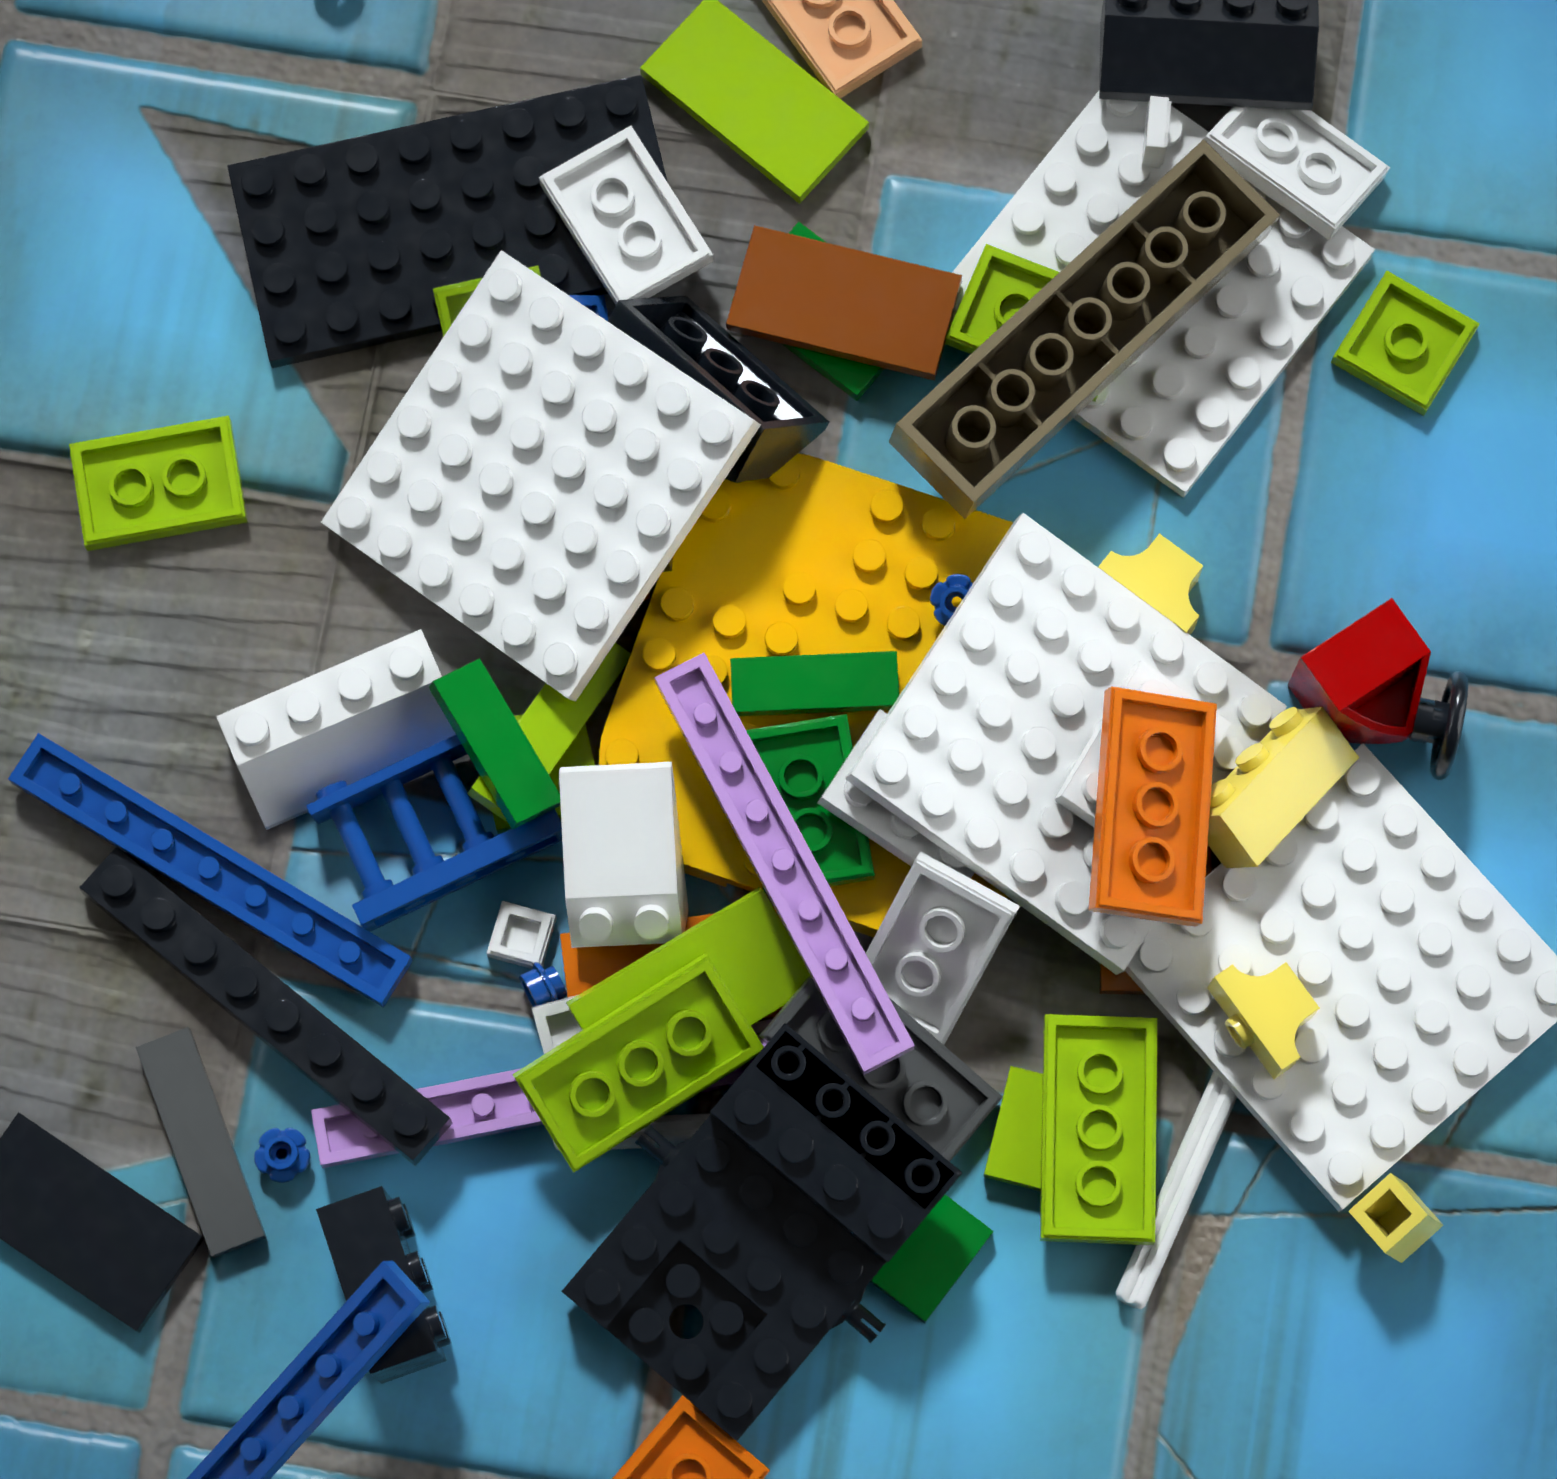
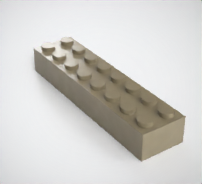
(1083, 329)

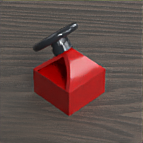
(1373, 687)

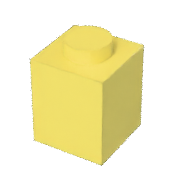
(1395, 1218)

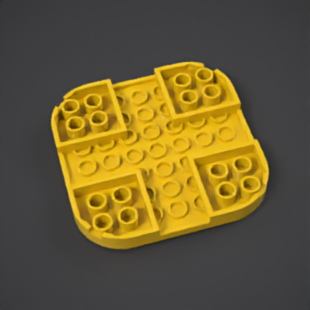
(790, 570)

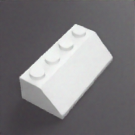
(336, 726)

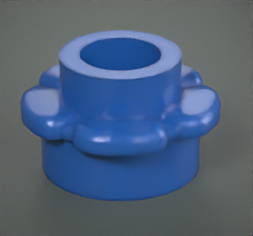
(943, 593)
(542, 985)
(282, 1169)

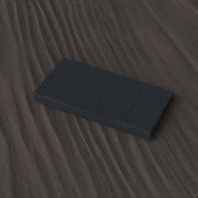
(88, 1225)

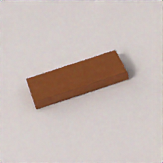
(844, 302)

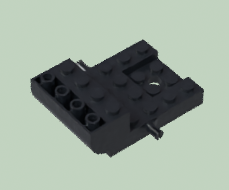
(764, 1229)

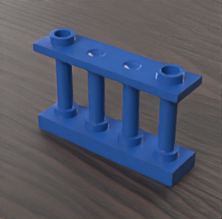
(431, 874)

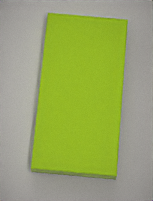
(754, 98)
(743, 944)
(639, 1062)
(1098, 1129)

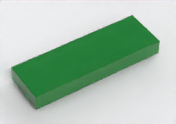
(814, 683)
(495, 743)

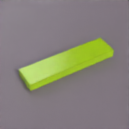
(555, 720)

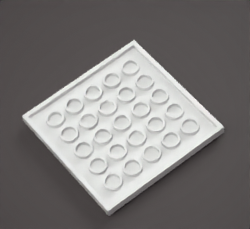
(1228, 349)
(540, 475)
(1008, 711)
(1403, 949)

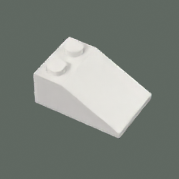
(622, 854)

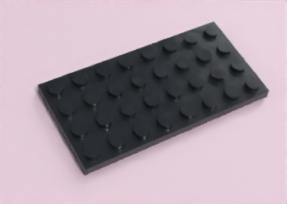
(367, 225)

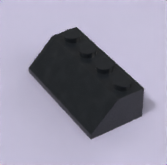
(1210, 52)
(714, 358)

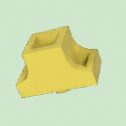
(1160, 578)
(1265, 1013)

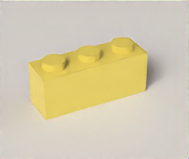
(1276, 785)

